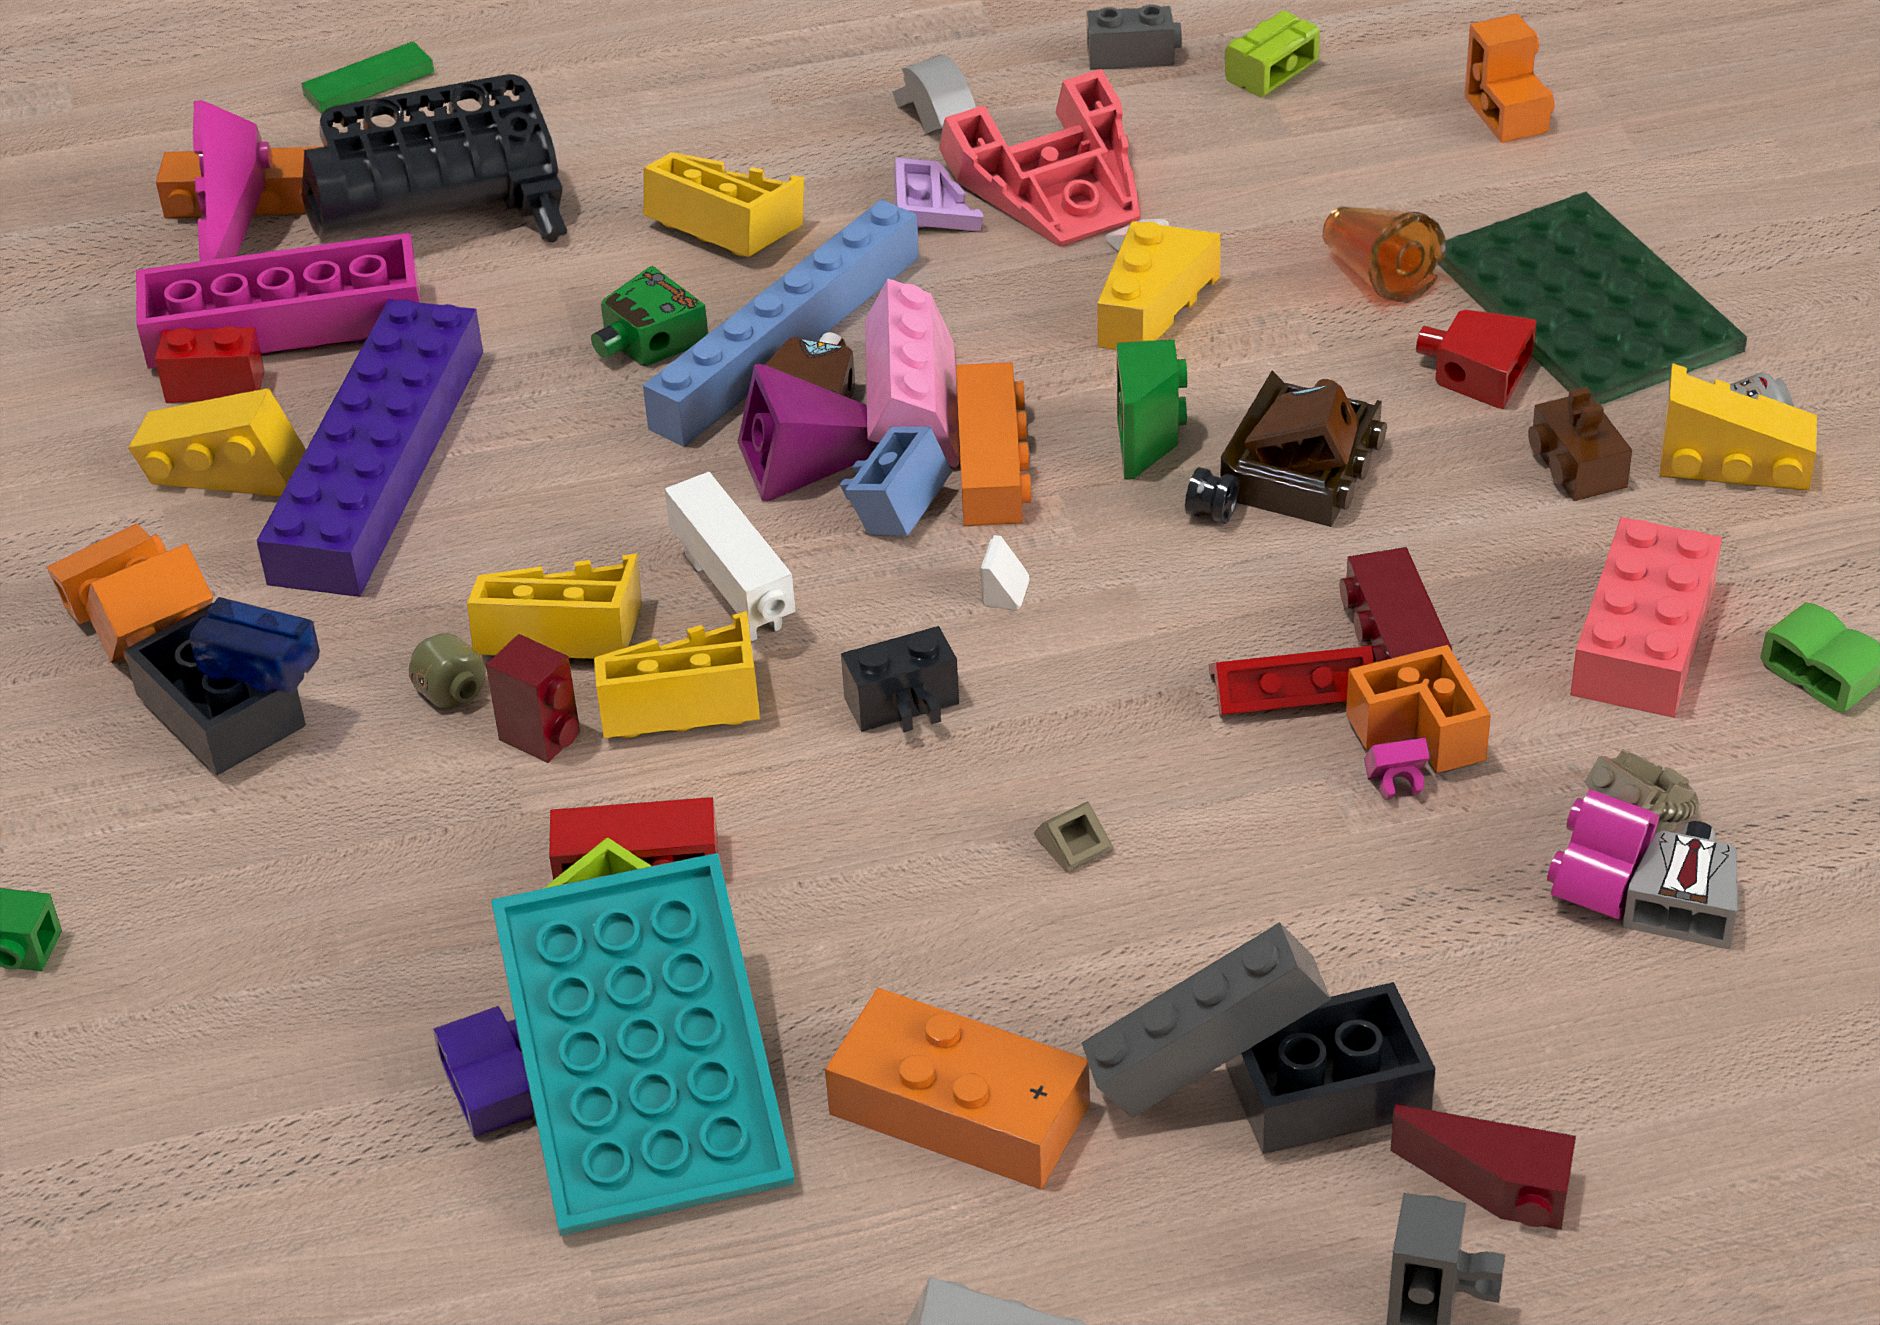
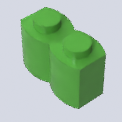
(1823, 656)

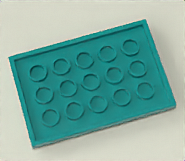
(641, 1044)

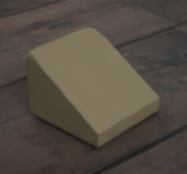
(1074, 837)

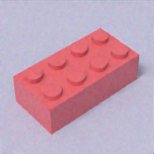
(1646, 617)

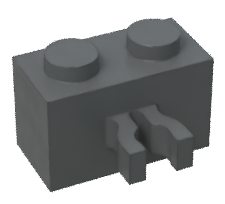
(1432, 1267)

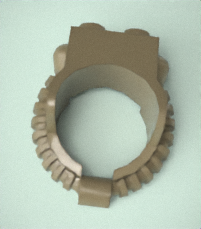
(1635, 782)

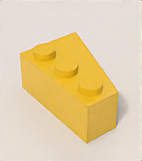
(720, 204)
(1154, 279)
(1734, 437)
(220, 445)
(569, 611)
(679, 684)

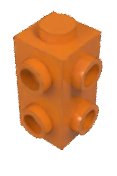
(77, 571)

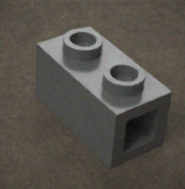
(1132, 37)

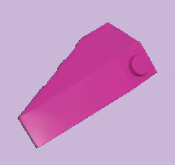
(231, 180)

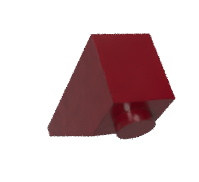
(1497, 1165)

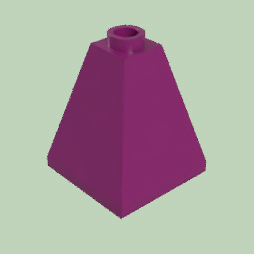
(798, 432)

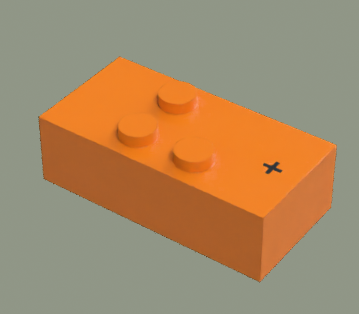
(958, 1087)

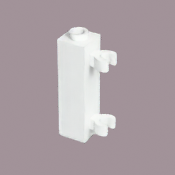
(730, 551)

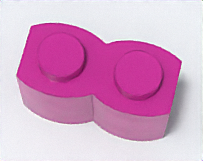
(1602, 852)

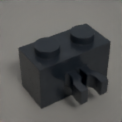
(901, 680)

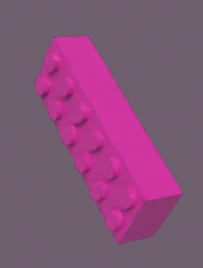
(288, 295)

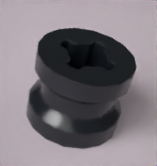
(1212, 495)

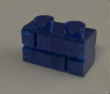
(254, 645)

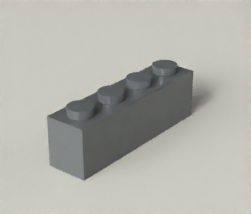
(1205, 1020)

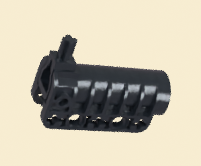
(435, 159)

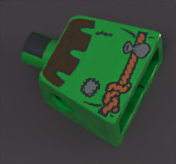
(650, 319)

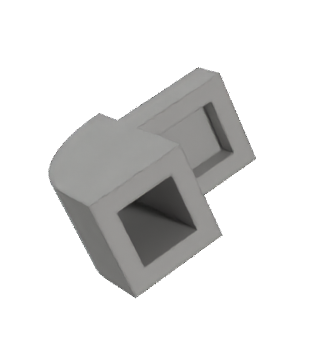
(936, 90)

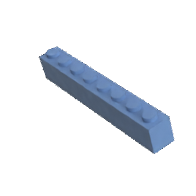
(800, 304)

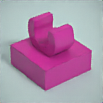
(1397, 760)

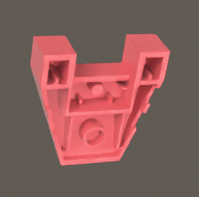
(1057, 183)

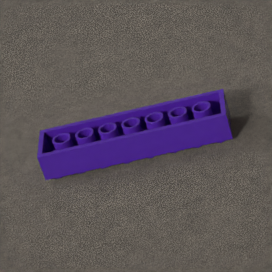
(371, 449)

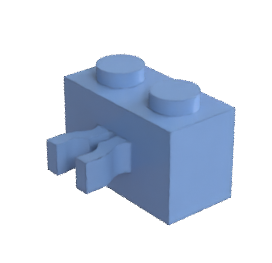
(897, 480)

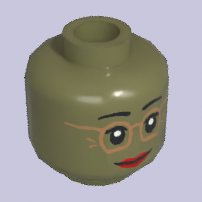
(444, 668)

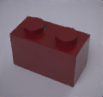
(533, 698)

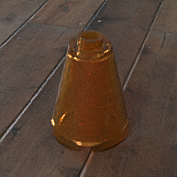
(1387, 248)

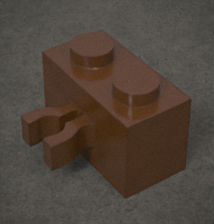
(1580, 445)

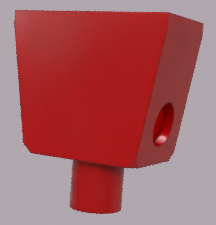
(1480, 354)

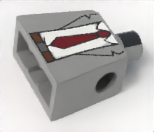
(1685, 887)

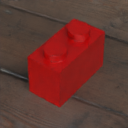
(208, 363)

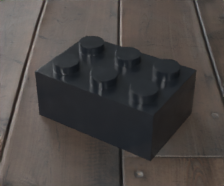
(214, 717)
(1334, 1071)

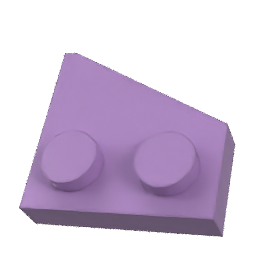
(933, 196)

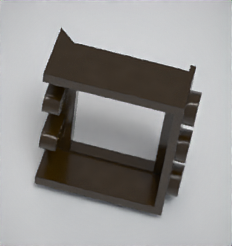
(1295, 492)

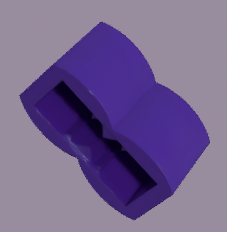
(485, 1069)

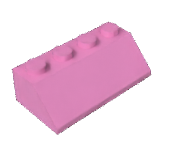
(910, 367)

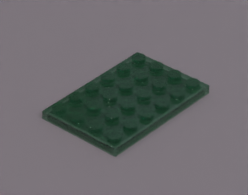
(1600, 298)

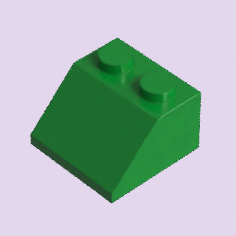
(1149, 402)

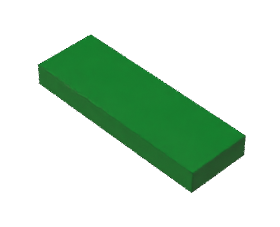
(368, 77)

